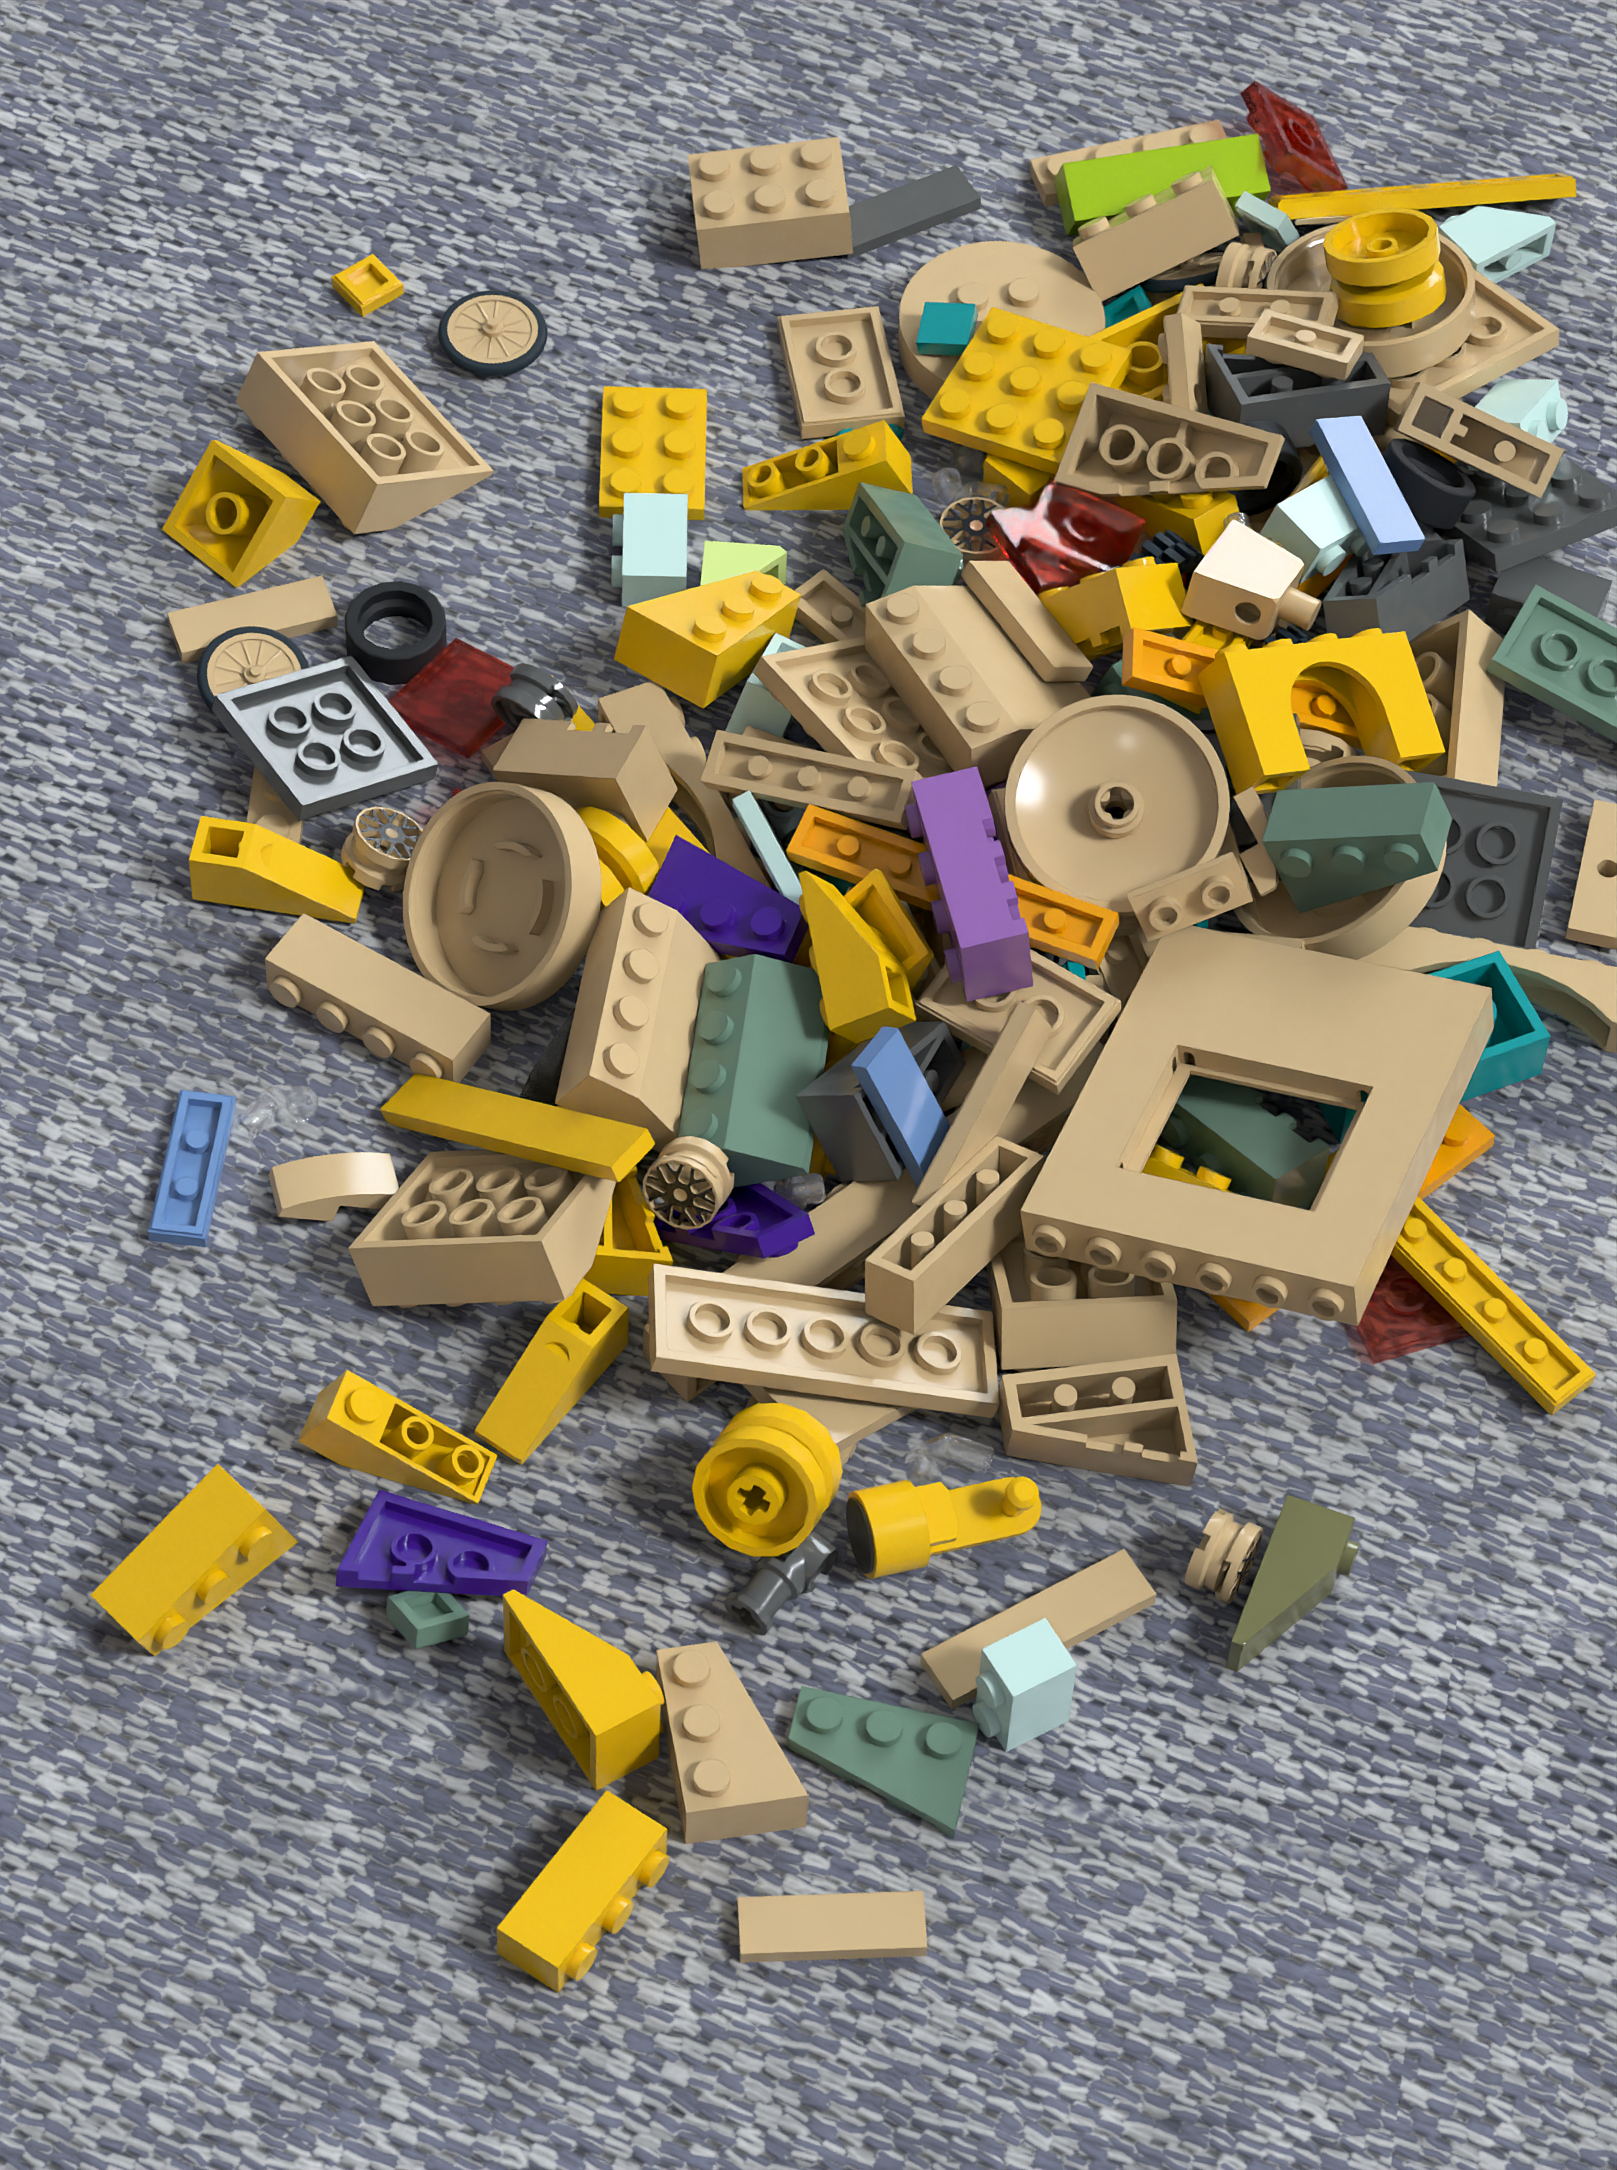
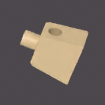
(1249, 586)

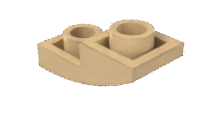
(321, 1184)

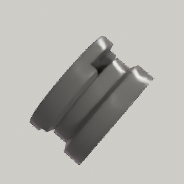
(533, 696)

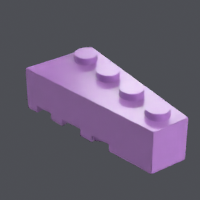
(972, 885)

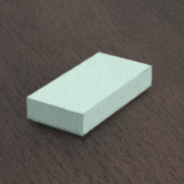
(1273, 224)

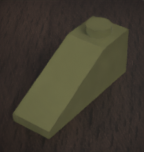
(1294, 1575)

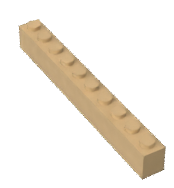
(865, 1213)

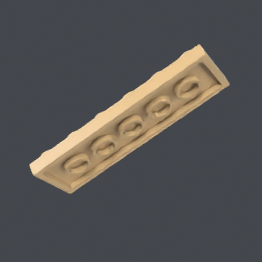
(818, 1342)

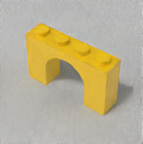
(1366, 673)

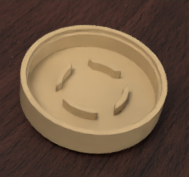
(998, 276)
(1399, 348)
(502, 895)
(1357, 923)

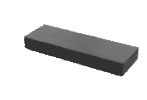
(911, 209)

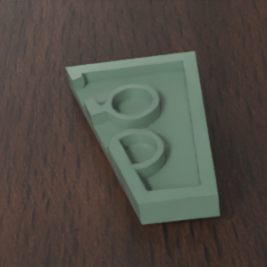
(896, 1751)

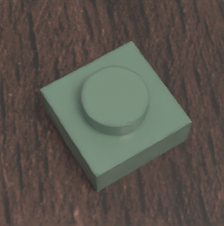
(427, 1617)

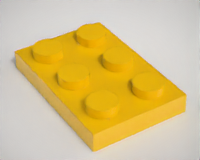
(653, 445)

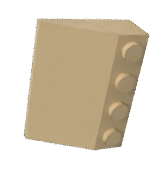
(359, 433)
(961, 675)
(636, 1017)
(482, 1232)

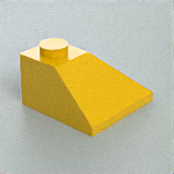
(238, 513)

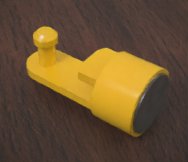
(902, 1525)

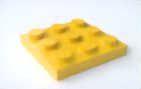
(1022, 389)

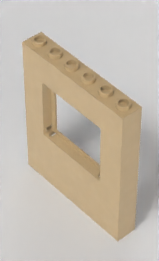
(1282, 1026)

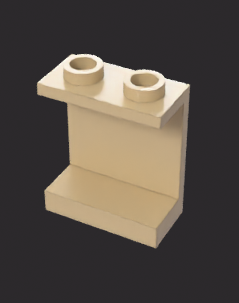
(1193, 893)

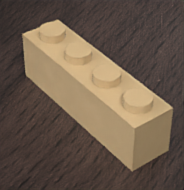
(377, 1001)
(950, 1236)

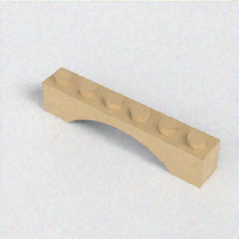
(686, 761)
(1570, 987)

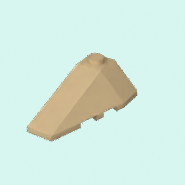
(1156, 448)

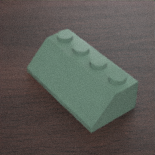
(750, 1057)

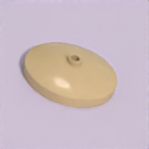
(1108, 756)

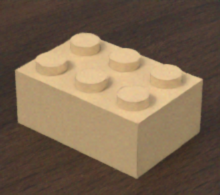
(770, 204)

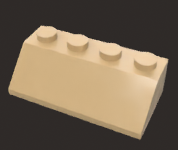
(1463, 696)

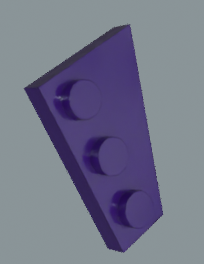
(727, 905)
(749, 1223)
(438, 1551)

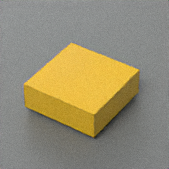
(367, 285)

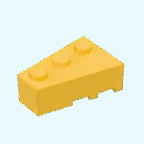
(1115, 601)
(706, 635)
(627, 1243)
(192, 1562)

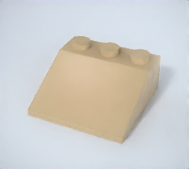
(1074, 1312)

